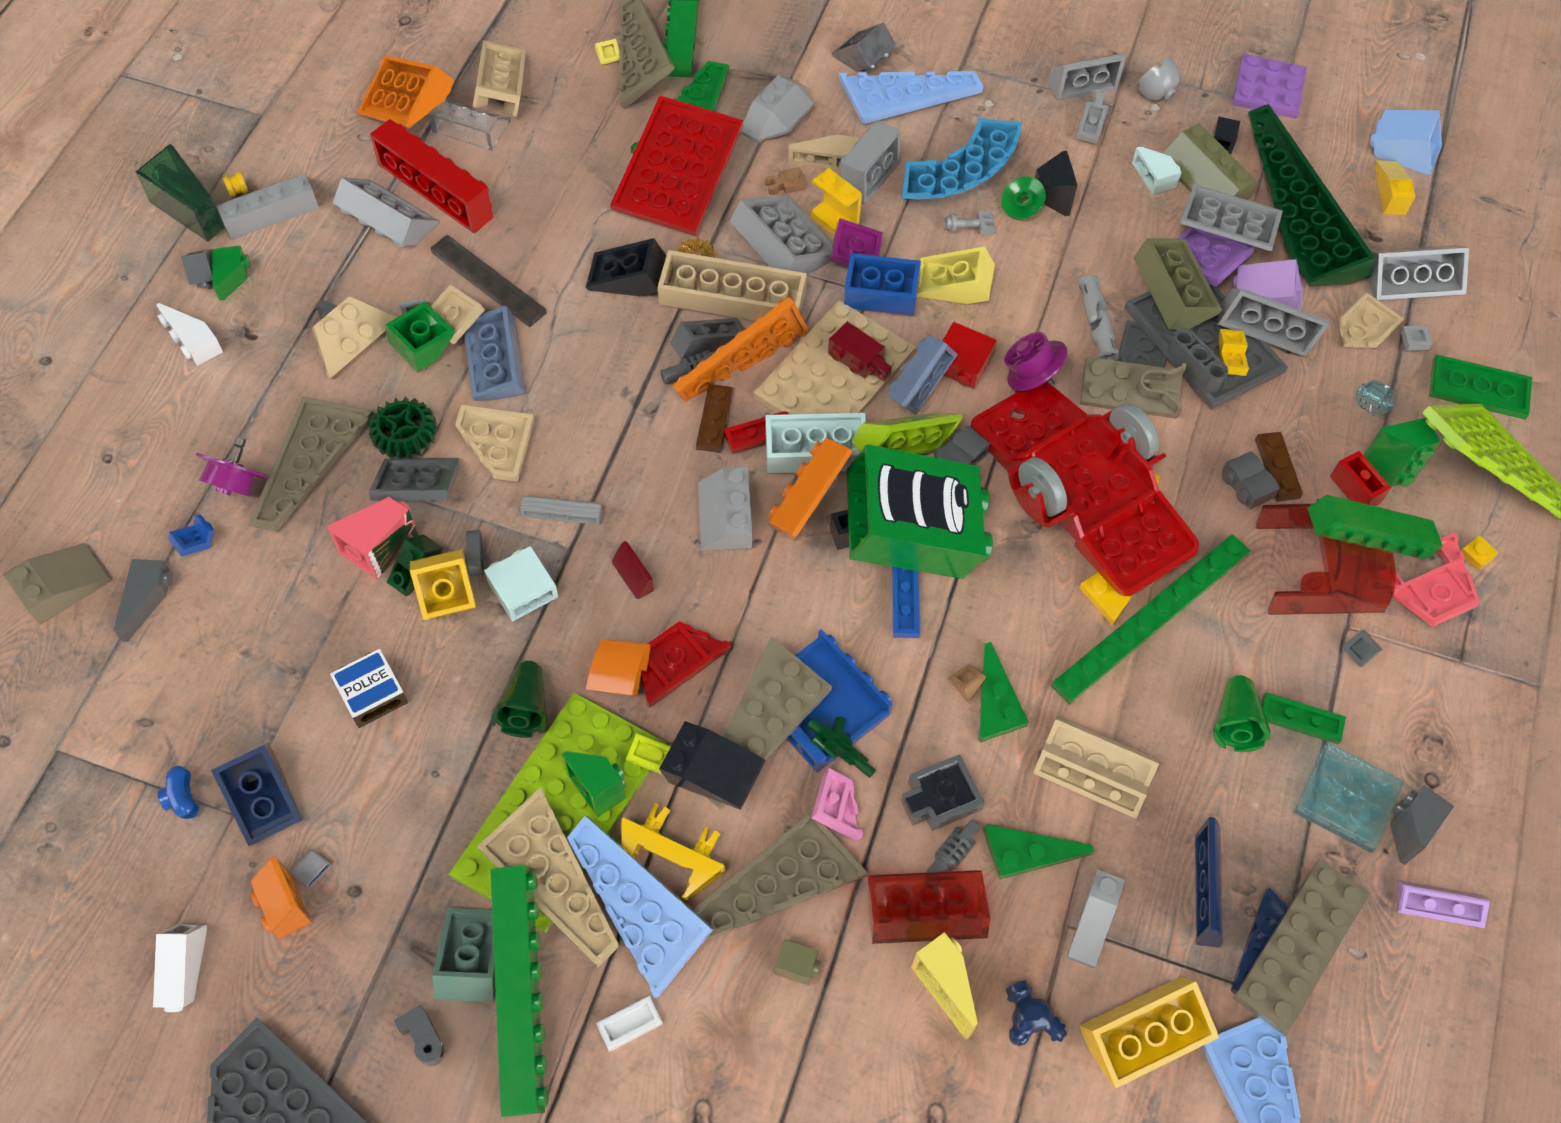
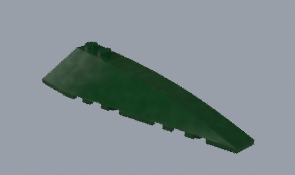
(1311, 220)

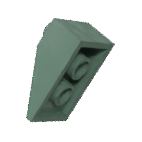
(465, 957)

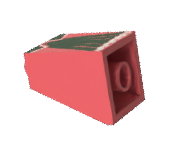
(374, 535)

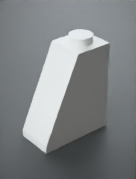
(177, 965)

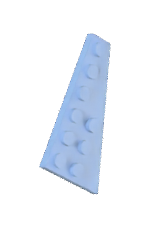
(904, 92)
(645, 912)
(1255, 1073)

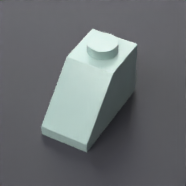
(1156, 170)

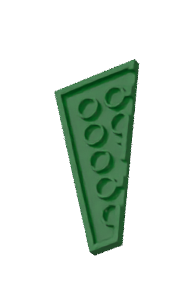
(704, 89)

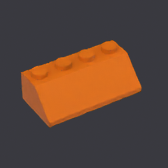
(809, 488)

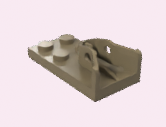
(1117, 382)

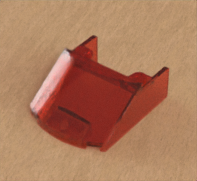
(1353, 575)

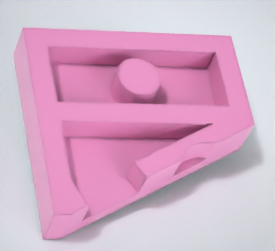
(836, 805)

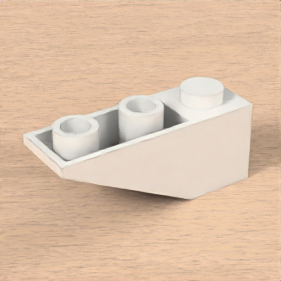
(193, 334)

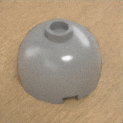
(1160, 81)

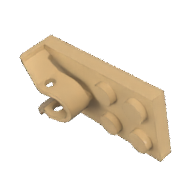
(500, 76)

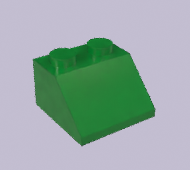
(419, 336)
(596, 780)

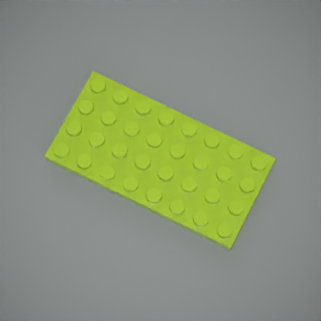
(578, 729)

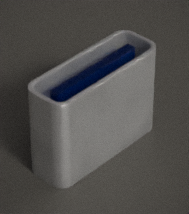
(310, 869)

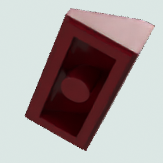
(632, 571)

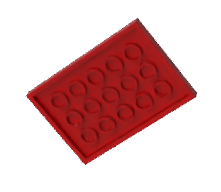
(677, 165)

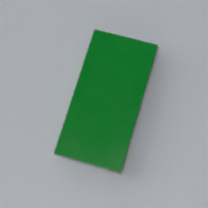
(1479, 384)

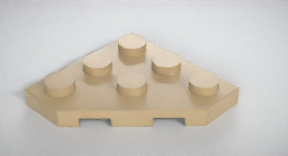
(496, 438)

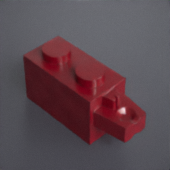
(859, 352)

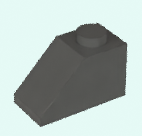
(198, 267)

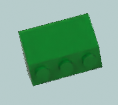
(1402, 451)

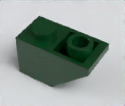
(411, 549)

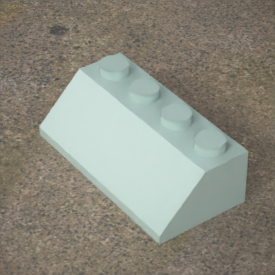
(794, 435)

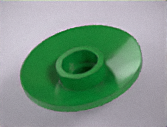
(1017, 192)

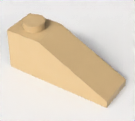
(821, 152)

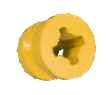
(235, 184)

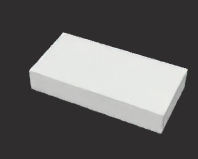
(629, 1023)

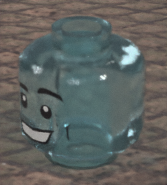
(1375, 397)

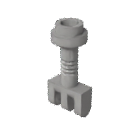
(983, 221)

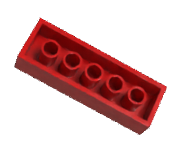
(432, 175)

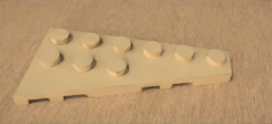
(563, 894)

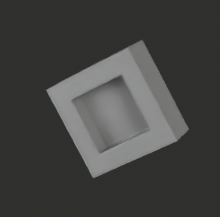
(1416, 338)

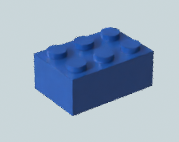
(882, 284)

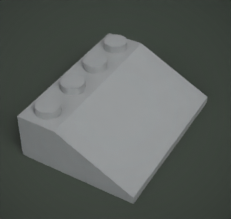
(1232, 217)
(782, 233)

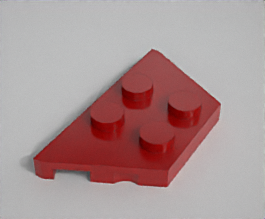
(677, 657)

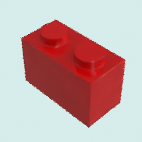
(1360, 480)

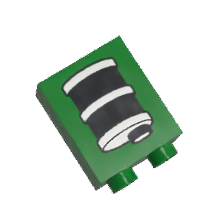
(916, 512)

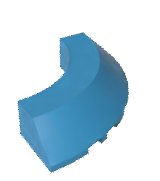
(966, 167)

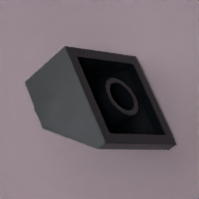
(1059, 183)

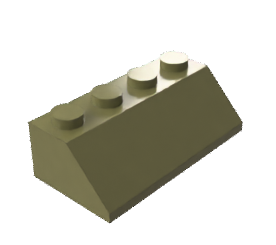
(1208, 164)
(1176, 282)

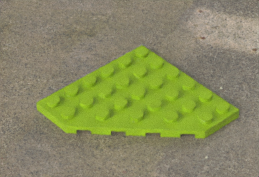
(1491, 445)

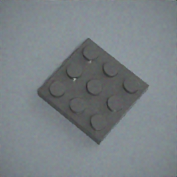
(415, 479)

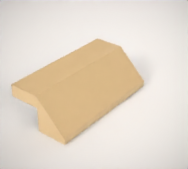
(1096, 767)

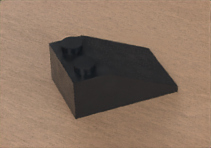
(627, 269)
(711, 765)

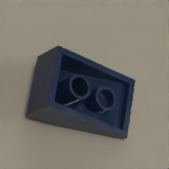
(257, 794)

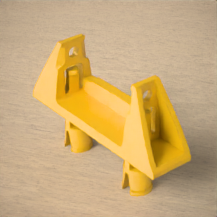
(697, 859)

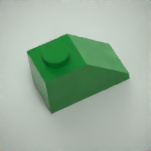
(229, 269)

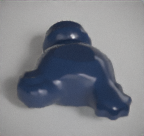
(1031, 1016)

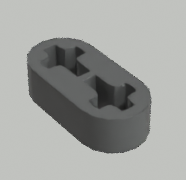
(474, 552)

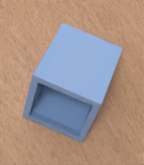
(1409, 138)

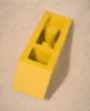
(1394, 187)

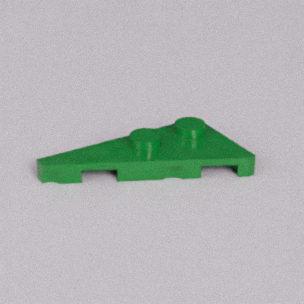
(999, 704)
(1023, 852)

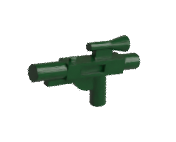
(837, 744)

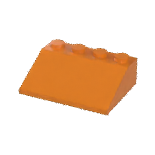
(404, 91)

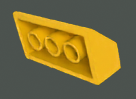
(1149, 1031)

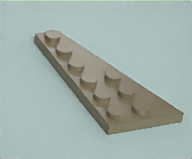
(642, 53)
(311, 447)
(774, 702)
(787, 873)

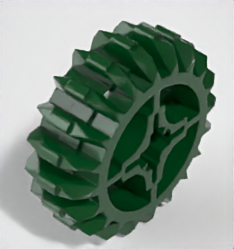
(406, 435)

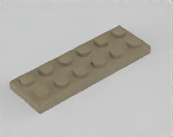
(1301, 947)

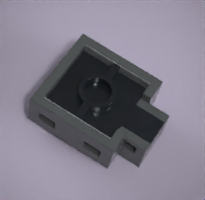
(942, 794)

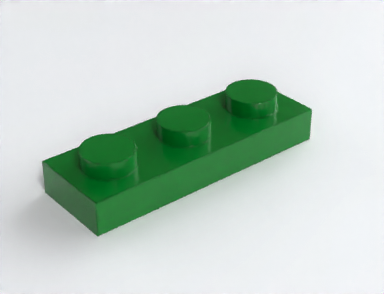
(1303, 718)

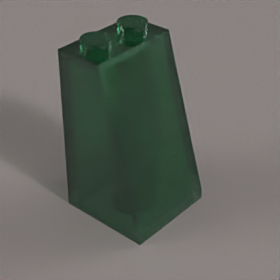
(179, 193)

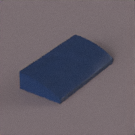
(1208, 884)

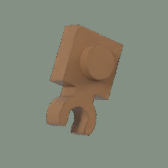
(788, 180)

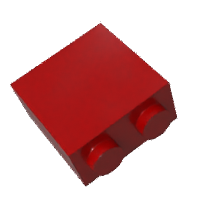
(973, 353)

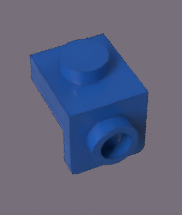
(192, 538)

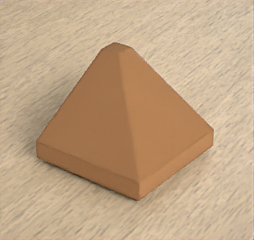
(967, 681)

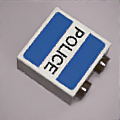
(369, 688)

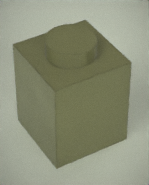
(797, 962)

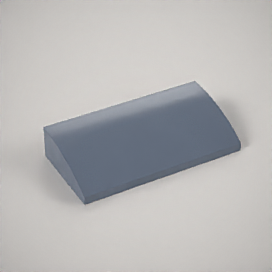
(494, 356)

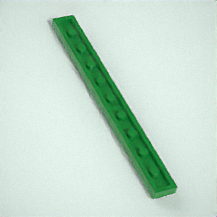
(1150, 619)

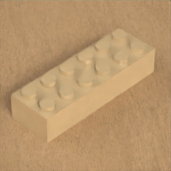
(726, 286)

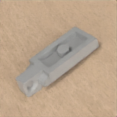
(1093, 119)

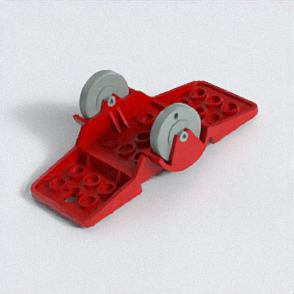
(1092, 480)

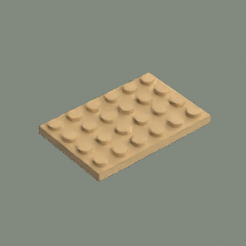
(816, 383)

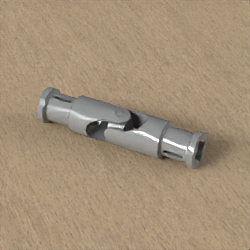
(1098, 318)

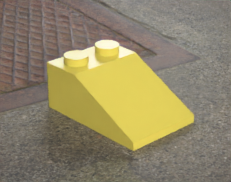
(957, 276)
(945, 976)

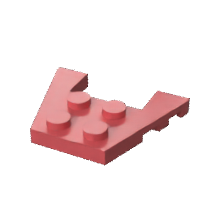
(1442, 591)

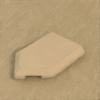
(1367, 323)

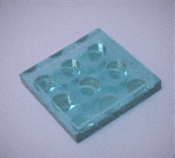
(1349, 797)

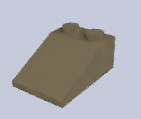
(56, 580)

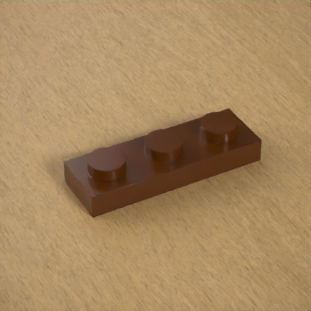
(714, 418)
(1279, 465)

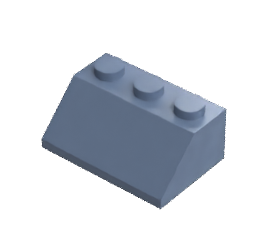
(922, 374)

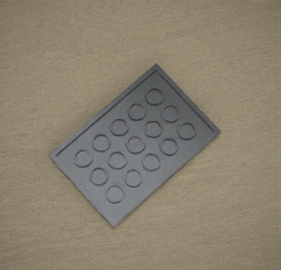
(1261, 359)

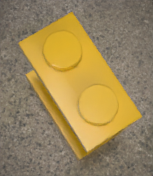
(839, 201)

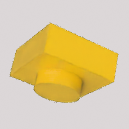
(1479, 552)

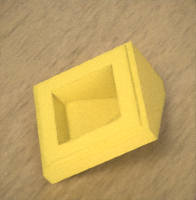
(607, 51)

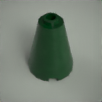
(522, 702)

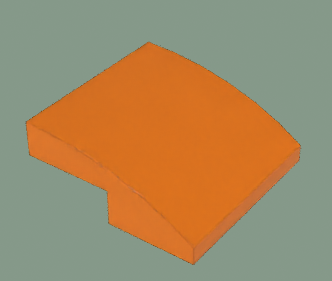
(618, 667)

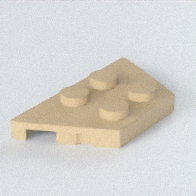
(348, 332)

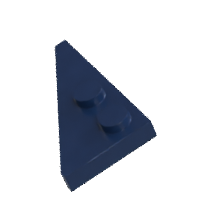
(1266, 920)

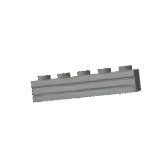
(561, 510)

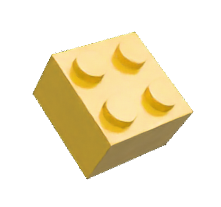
(442, 584)

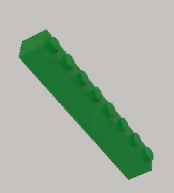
(518, 992)

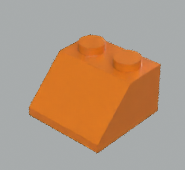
(279, 900)

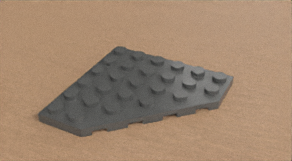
(268, 1083)

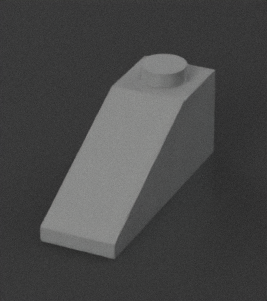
(1095, 918)

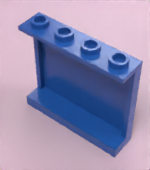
(851, 697)

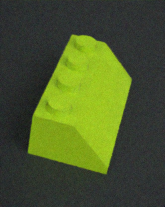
(909, 434)

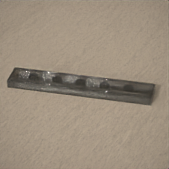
(488, 280)

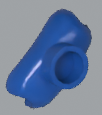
(177, 793)

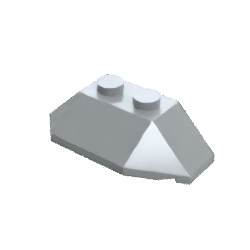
(777, 109)

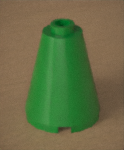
(1241, 717)

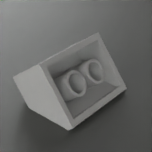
(1086, 76)
(872, 159)
(725, 510)

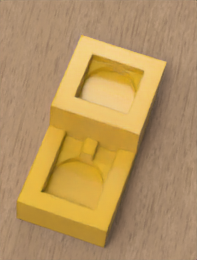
(1232, 351)

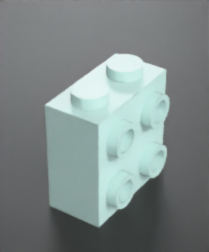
(521, 583)

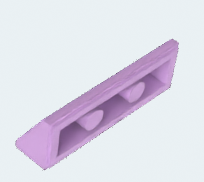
(1442, 904)

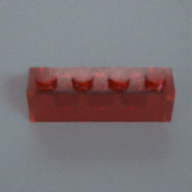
(927, 905)

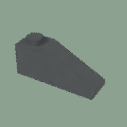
(704, 335)
(143, 592)

